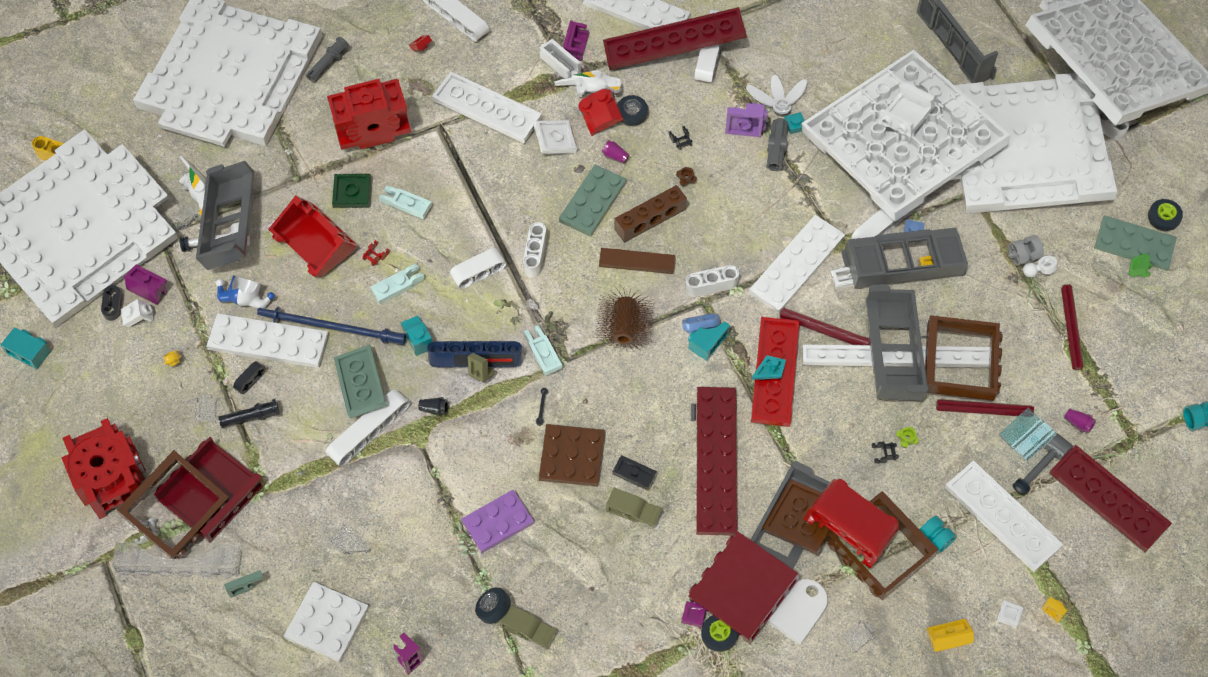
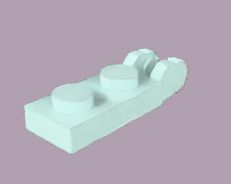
(406, 202)
(396, 284)
(543, 351)

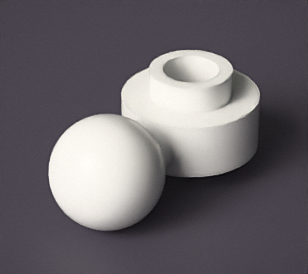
(1045, 265)

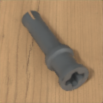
(332, 53)

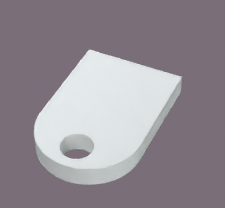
(799, 611)

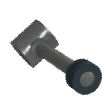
(1057, 448)

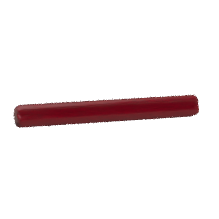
(1072, 327)
(824, 328)
(981, 407)

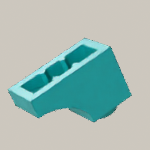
(416, 334)
(706, 341)

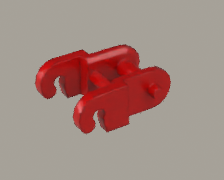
(381, 256)

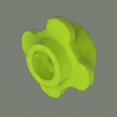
(907, 431)

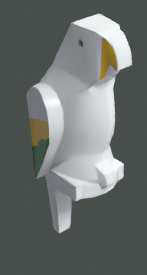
(591, 82)
(194, 183)

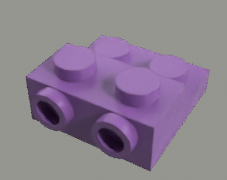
(746, 121)

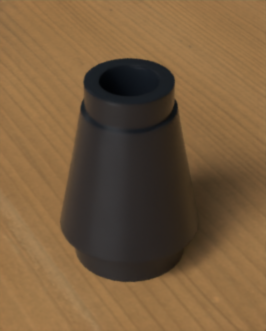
(436, 406)

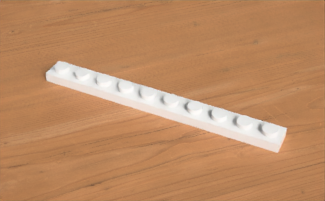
(861, 356)

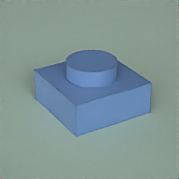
(913, 226)

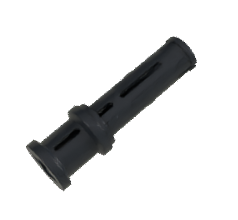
(258, 411)

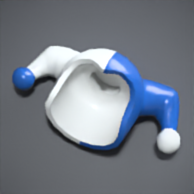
(243, 293)

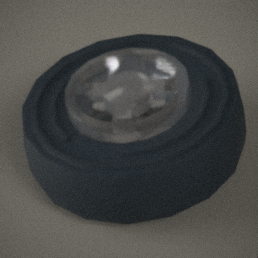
(630, 103)
(492, 605)

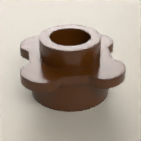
(686, 171)

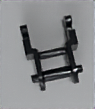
(674, 139)
(894, 456)

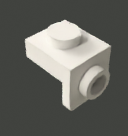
(136, 312)

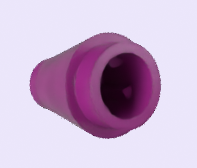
(615, 152)
(1080, 420)

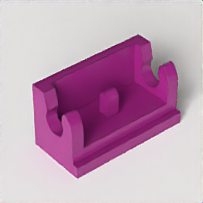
(576, 39)
(145, 284)
(410, 656)

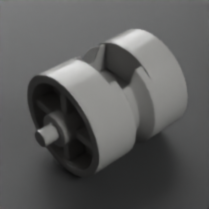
(1027, 249)

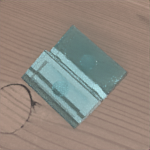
(1027, 434)

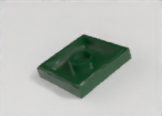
(351, 191)

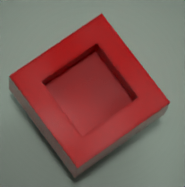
(420, 43)

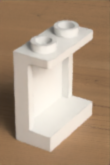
(908, 110)

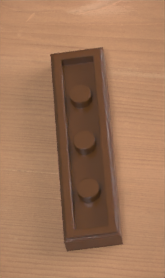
(637, 260)

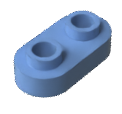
(705, 321)

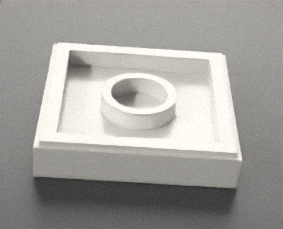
(555, 137)

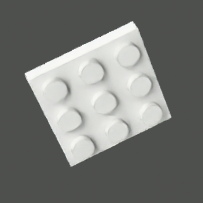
(326, 622)

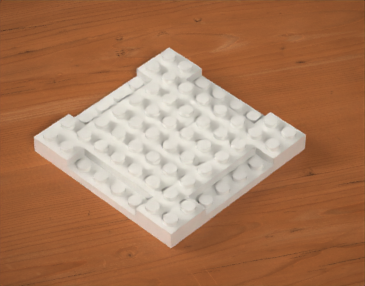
(891, 164)

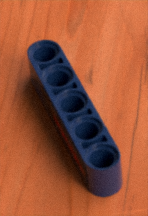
(457, 352)

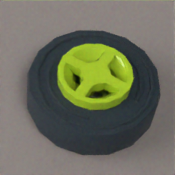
(1163, 208)
(712, 627)

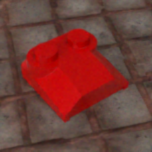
(600, 110)

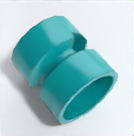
(1196, 416)
(937, 534)

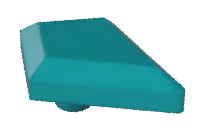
(769, 368)

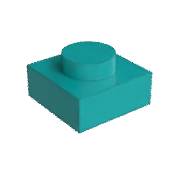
(794, 122)

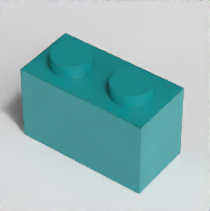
(25, 347)

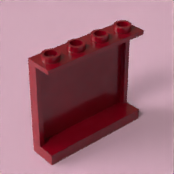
(191, 499)
(743, 586)

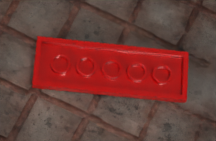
(774, 396)

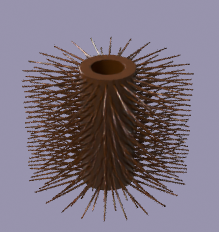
(625, 320)

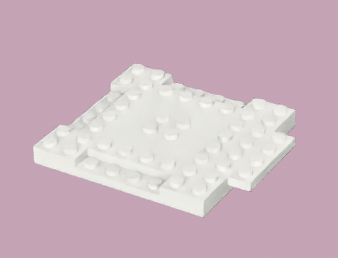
(1120, 54)
(227, 73)
(1052, 150)
(80, 225)

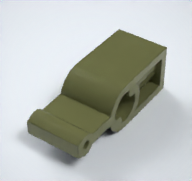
(632, 507)
(527, 627)

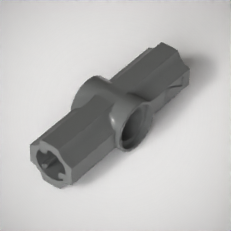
(777, 144)

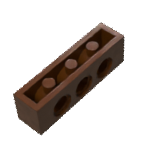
(650, 213)

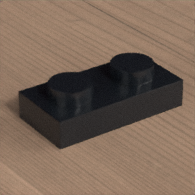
(634, 472)

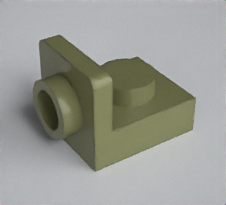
(479, 368)

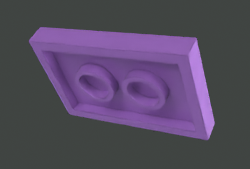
(497, 521)

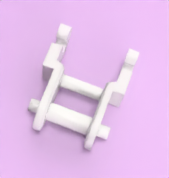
(146, 523)

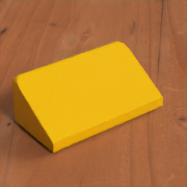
(950, 635)

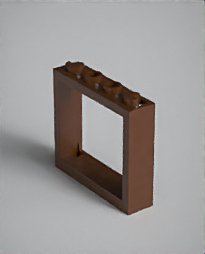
(963, 326)
(151, 481)
(909, 530)

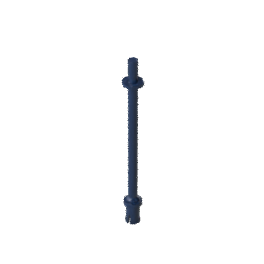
(384, 335)

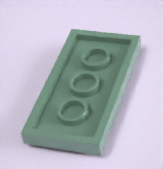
(592, 200)
(1133, 240)
(360, 381)

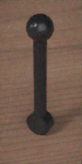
(539, 421)

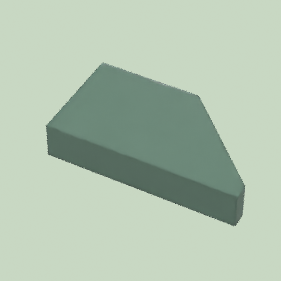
(242, 584)

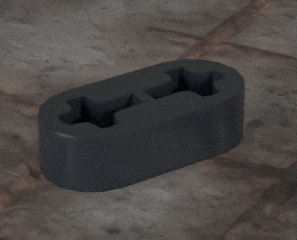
(115, 303)
(249, 377)

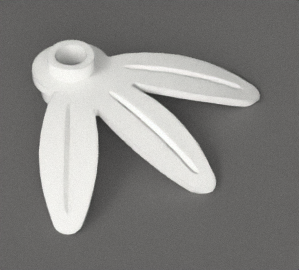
(778, 102)

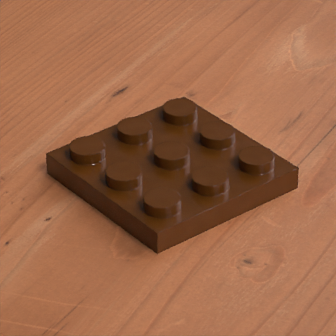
(571, 455)
(787, 518)

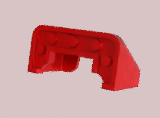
(312, 236)
(853, 520)

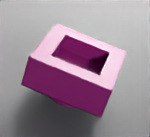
(693, 614)

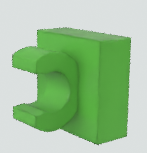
(1140, 265)

